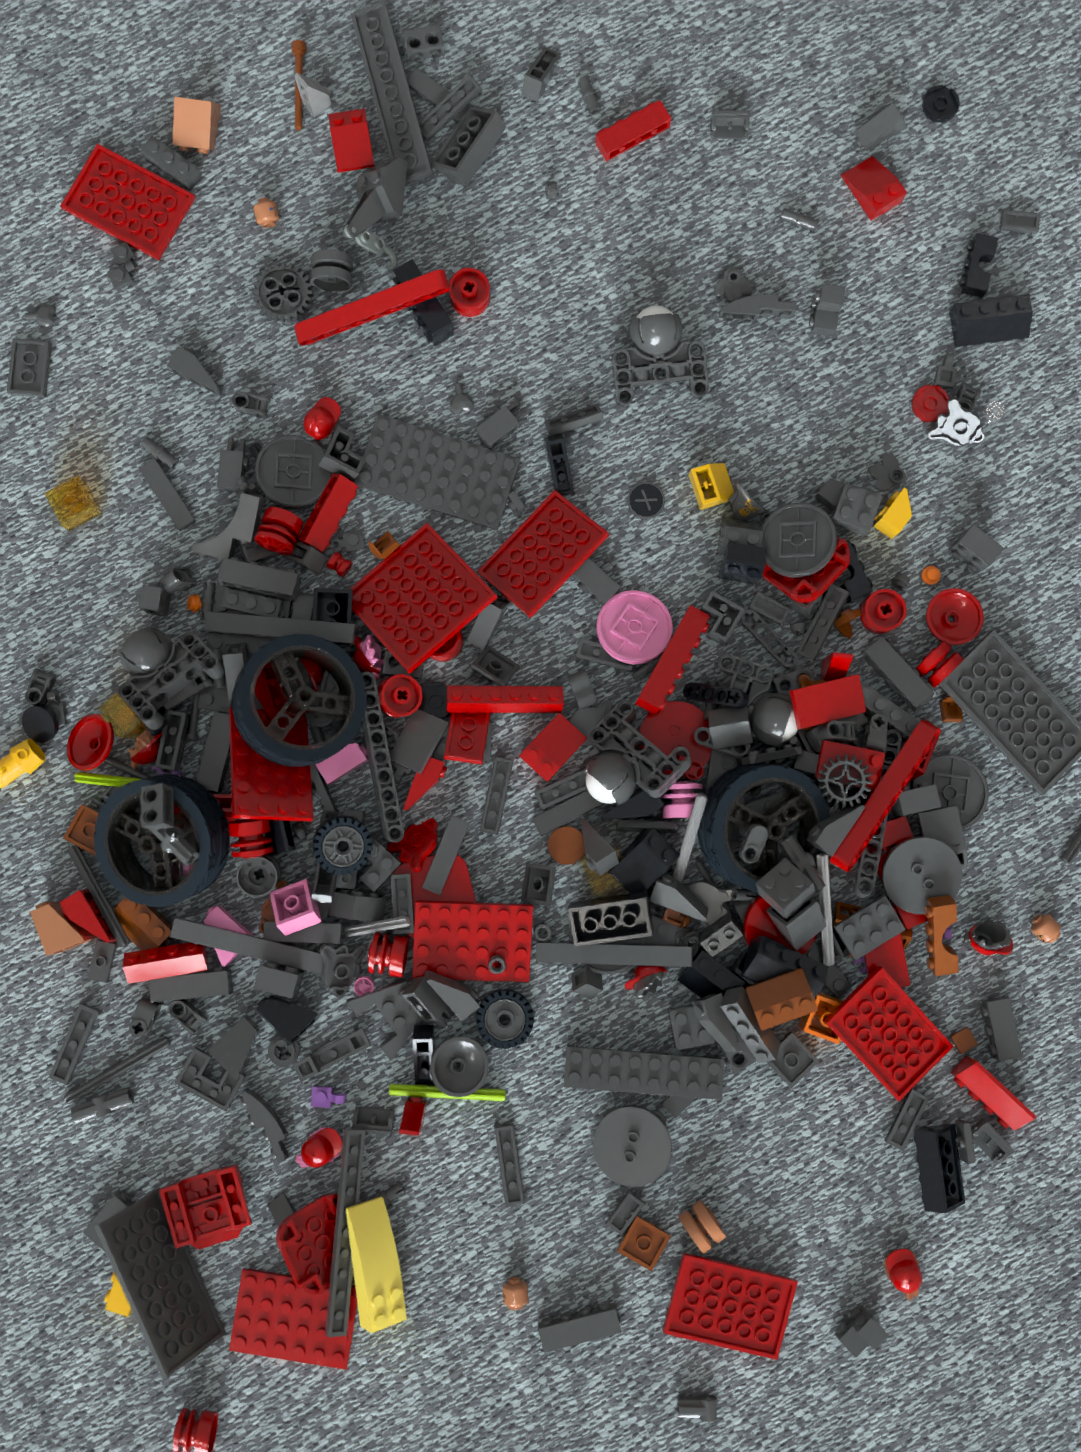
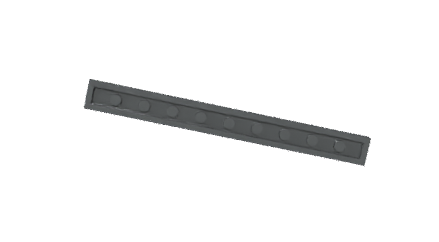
(341, 1258)

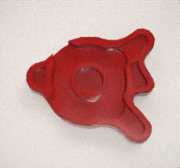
(416, 844)

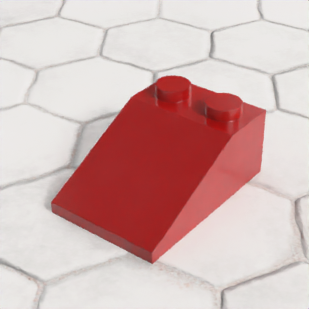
(351, 140)
(874, 187)
(553, 747)
(871, 758)
(84, 912)

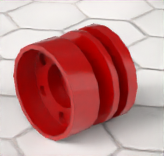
(279, 530)
(250, 837)
(388, 954)
(195, 1432)

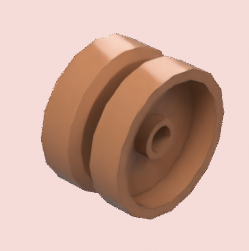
(703, 1225)

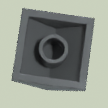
(494, 667)
(730, 727)
(538, 884)

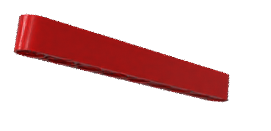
(372, 307)
(885, 795)

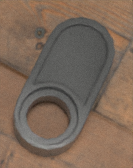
(756, 839)

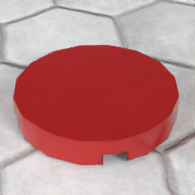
(926, 407)

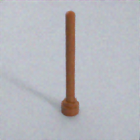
(299, 51)

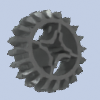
(843, 797)

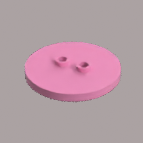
(634, 627)

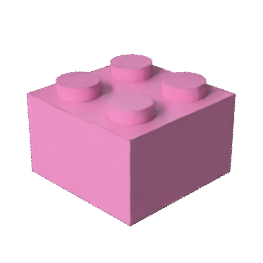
(294, 907)

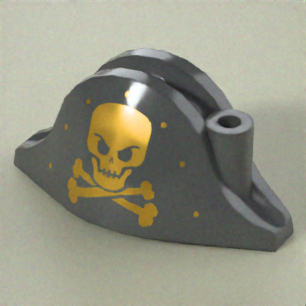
(743, 504)

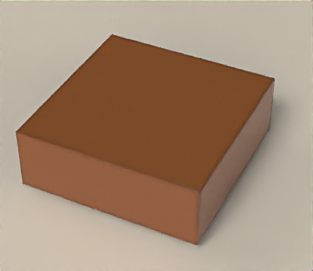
(963, 1040)

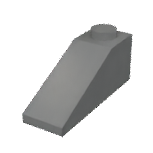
(313, 95)

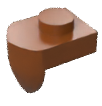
(383, 546)
(843, 623)
(950, 710)
(676, 918)

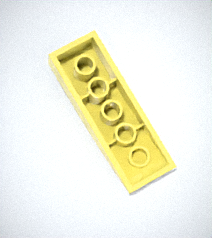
(375, 1266)

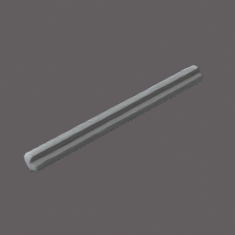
(689, 837)
(825, 906)

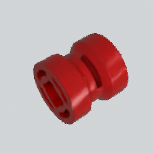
(339, 564)
(695, 772)

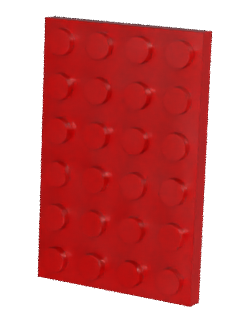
(128, 202)
(542, 553)
(267, 788)
(463, 936)
(888, 1033)
(729, 1306)
(286, 1322)

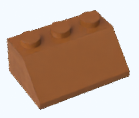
(143, 924)
(781, 999)

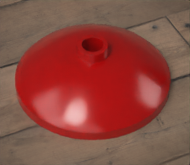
(964, 610)
(90, 742)

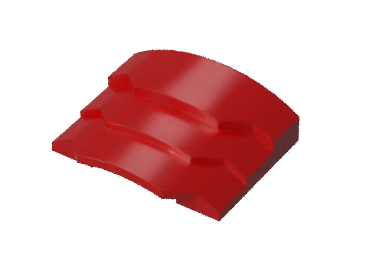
(206, 1208)

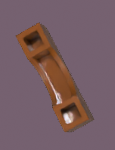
(940, 913)

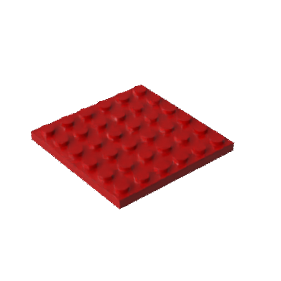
(419, 597)

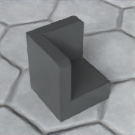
(587, 982)

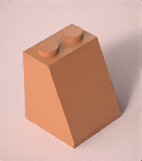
(195, 124)
(56, 930)

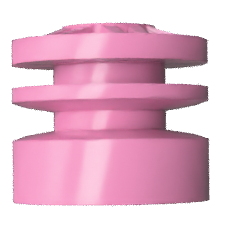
(682, 799)

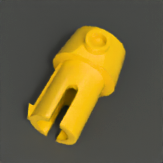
(22, 758)

